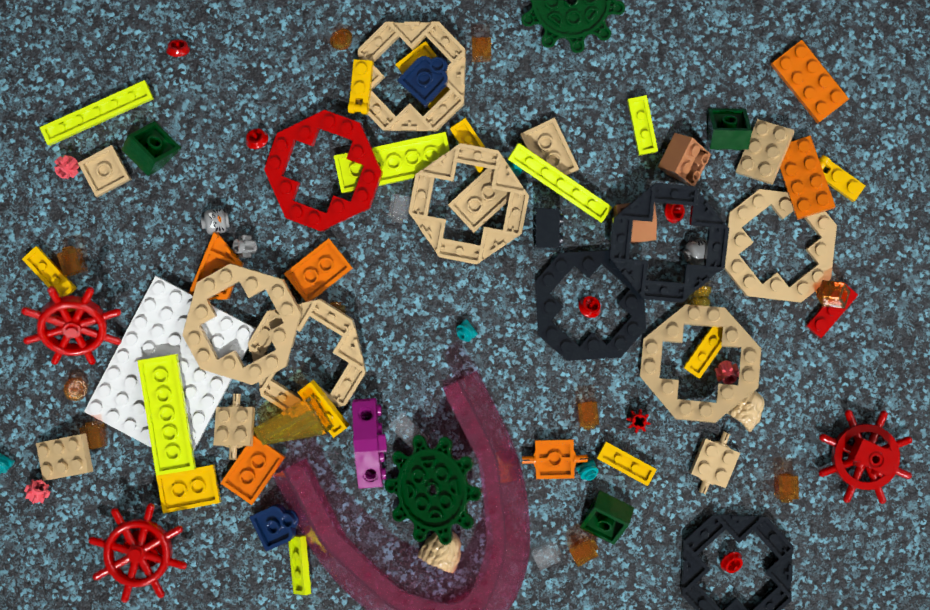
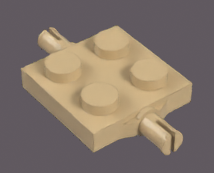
(234, 426)
(714, 463)

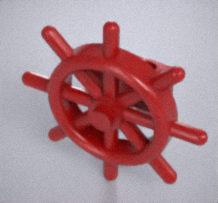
(71, 318)
(877, 460)
(142, 551)

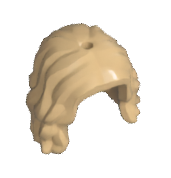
(749, 411)
(439, 555)

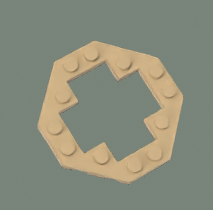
(413, 34)
(445, 169)
(775, 287)
(202, 312)
(347, 349)
(728, 395)

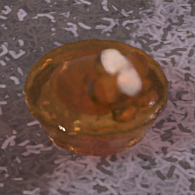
(341, 39)
(75, 389)

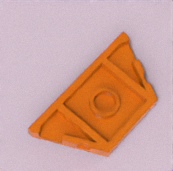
(216, 257)

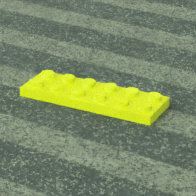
(397, 160)
(166, 414)

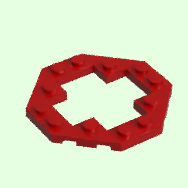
(286, 189)

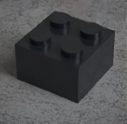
(547, 229)

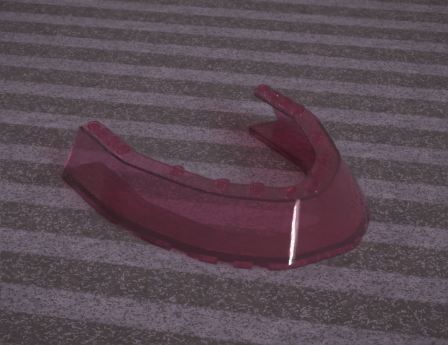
(504, 506)

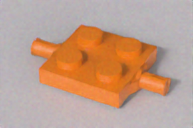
(554, 459)

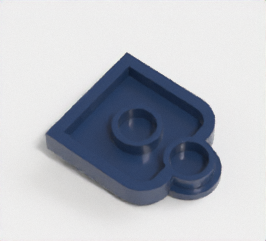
(425, 78)
(275, 525)

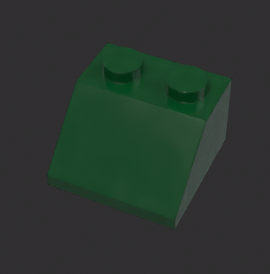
(728, 129)
(150, 148)
(607, 517)

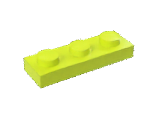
(642, 125)
(299, 565)

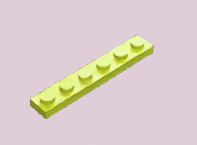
(96, 113)
(559, 182)

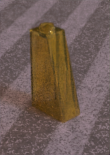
(295, 422)

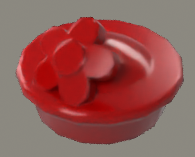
(178, 48)
(256, 139)
(674, 212)
(589, 306)
(731, 562)

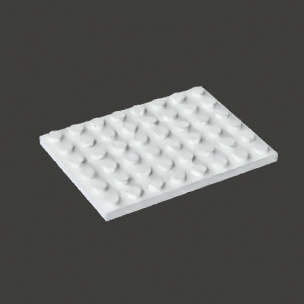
(157, 333)

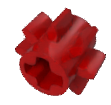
(643, 422)

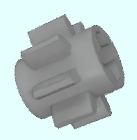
(244, 246)

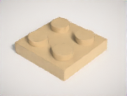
(104, 171)

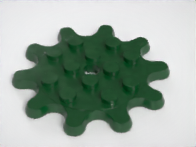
(572, 21)
(418, 503)

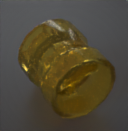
(703, 292)

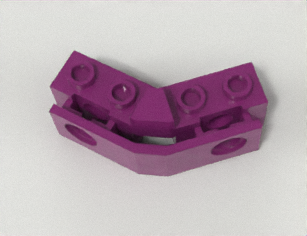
(368, 444)

